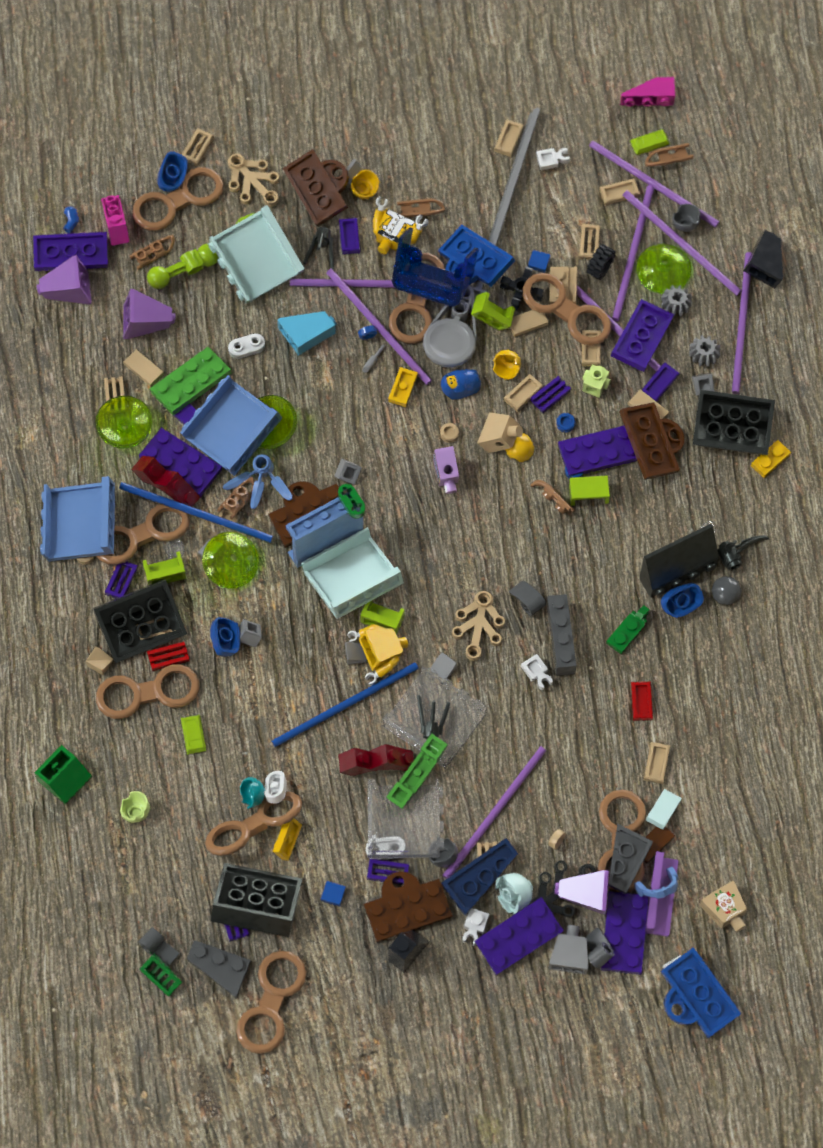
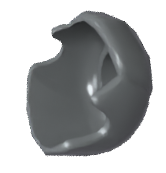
(687, 217)
(726, 590)
(447, 856)

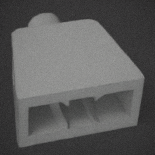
(570, 952)

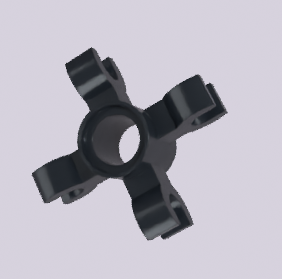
(508, 284)

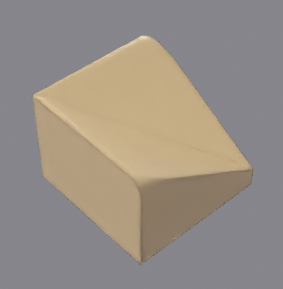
(99, 661)

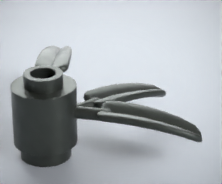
(730, 555)

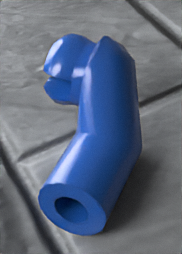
(73, 219)

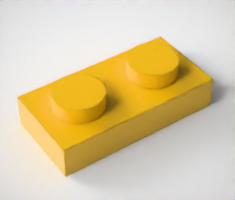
(402, 387)
(776, 455)
(286, 840)

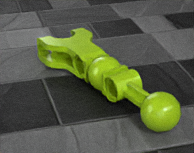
(191, 261)

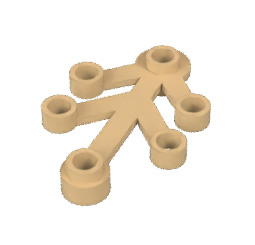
(252, 178)
(479, 622)

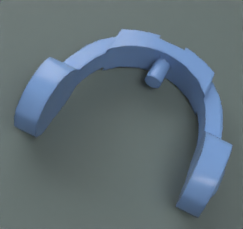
(660, 893)

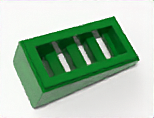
(150, 974)

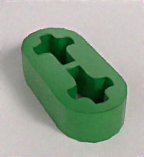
(348, 503)

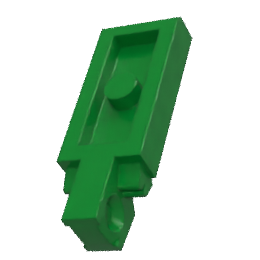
(628, 630)

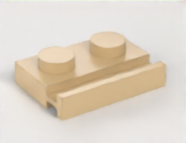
(568, 277)

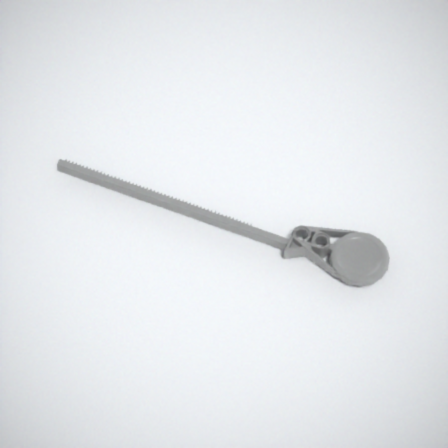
(450, 340)

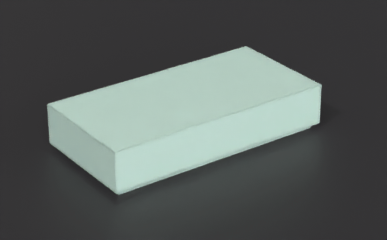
(663, 809)

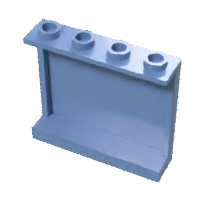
(230, 425)
(78, 521)
(321, 530)

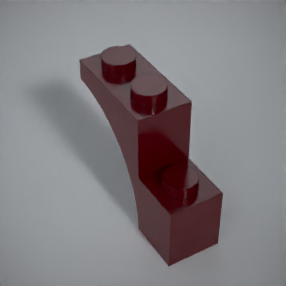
(169, 482)
(384, 757)

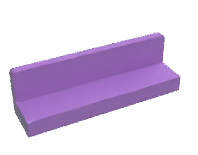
(660, 909)

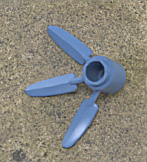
(258, 486)

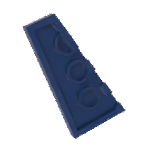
(476, 878)

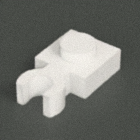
(549, 158)
(536, 669)
(475, 923)

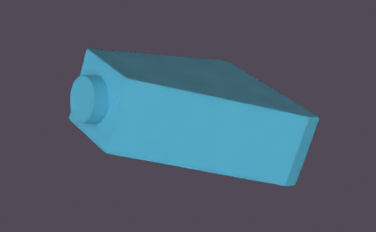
(306, 330)

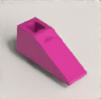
(653, 92)
(115, 220)

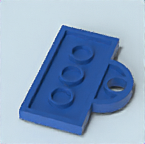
(490, 260)
(697, 994)

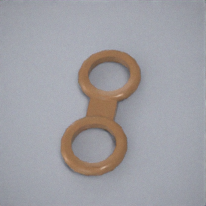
(177, 199)
(414, 303)
(566, 309)
(146, 533)
(147, 691)
(251, 825)
(612, 828)
(271, 1002)

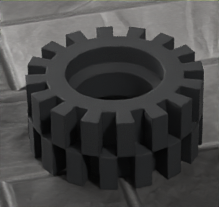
(601, 261)

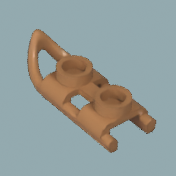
(666, 158)
(423, 209)
(156, 248)
(240, 493)
(550, 493)

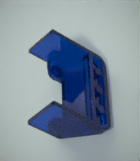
(430, 281)

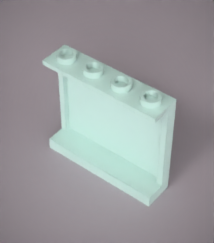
(256, 255)
(351, 573)

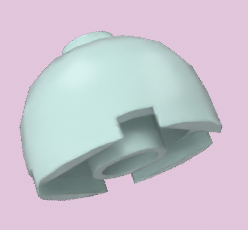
(514, 892)

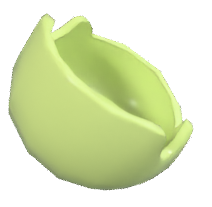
(135, 807)

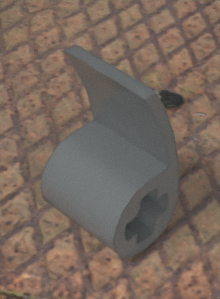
(529, 597)
(154, 942)
(600, 948)

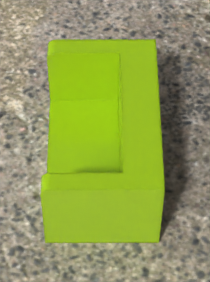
(492, 313)
(589, 488)
(168, 570)
(382, 616)

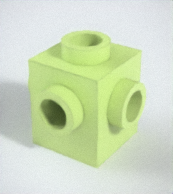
(595, 380)

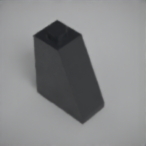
(766, 260)
(406, 949)

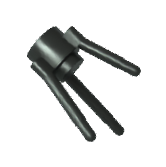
(321, 238)
(431, 726)

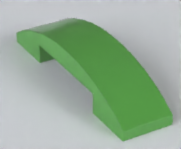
(418, 771)

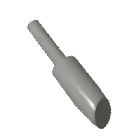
(372, 360)

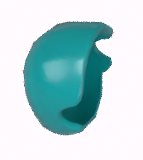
(252, 792)

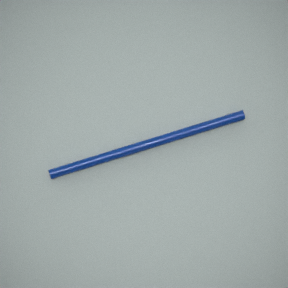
(196, 512)
(345, 704)

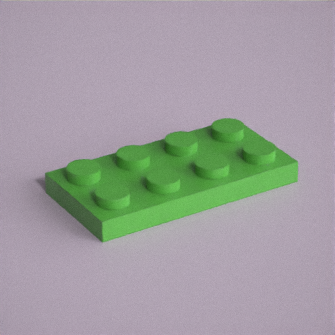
(190, 381)

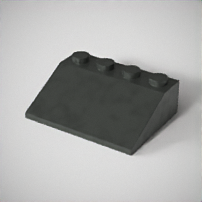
(733, 422)
(679, 561)
(121, 615)
(256, 900)

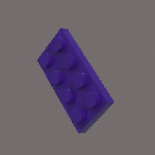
(57, 248)
(642, 335)
(597, 451)
(180, 457)
(626, 931)
(518, 936)

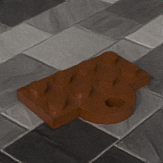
(317, 185)
(652, 440)
(300, 506)
(406, 907)

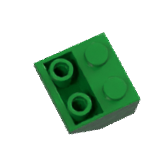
(62, 775)

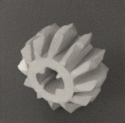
(676, 300)
(704, 350)

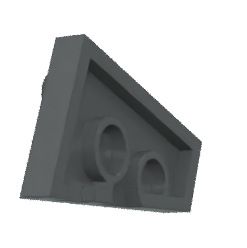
(627, 858)
(221, 966)

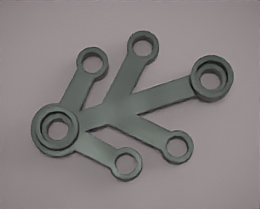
(552, 897)

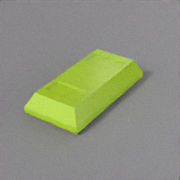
(649, 142)
(193, 734)

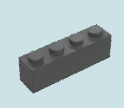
(561, 635)

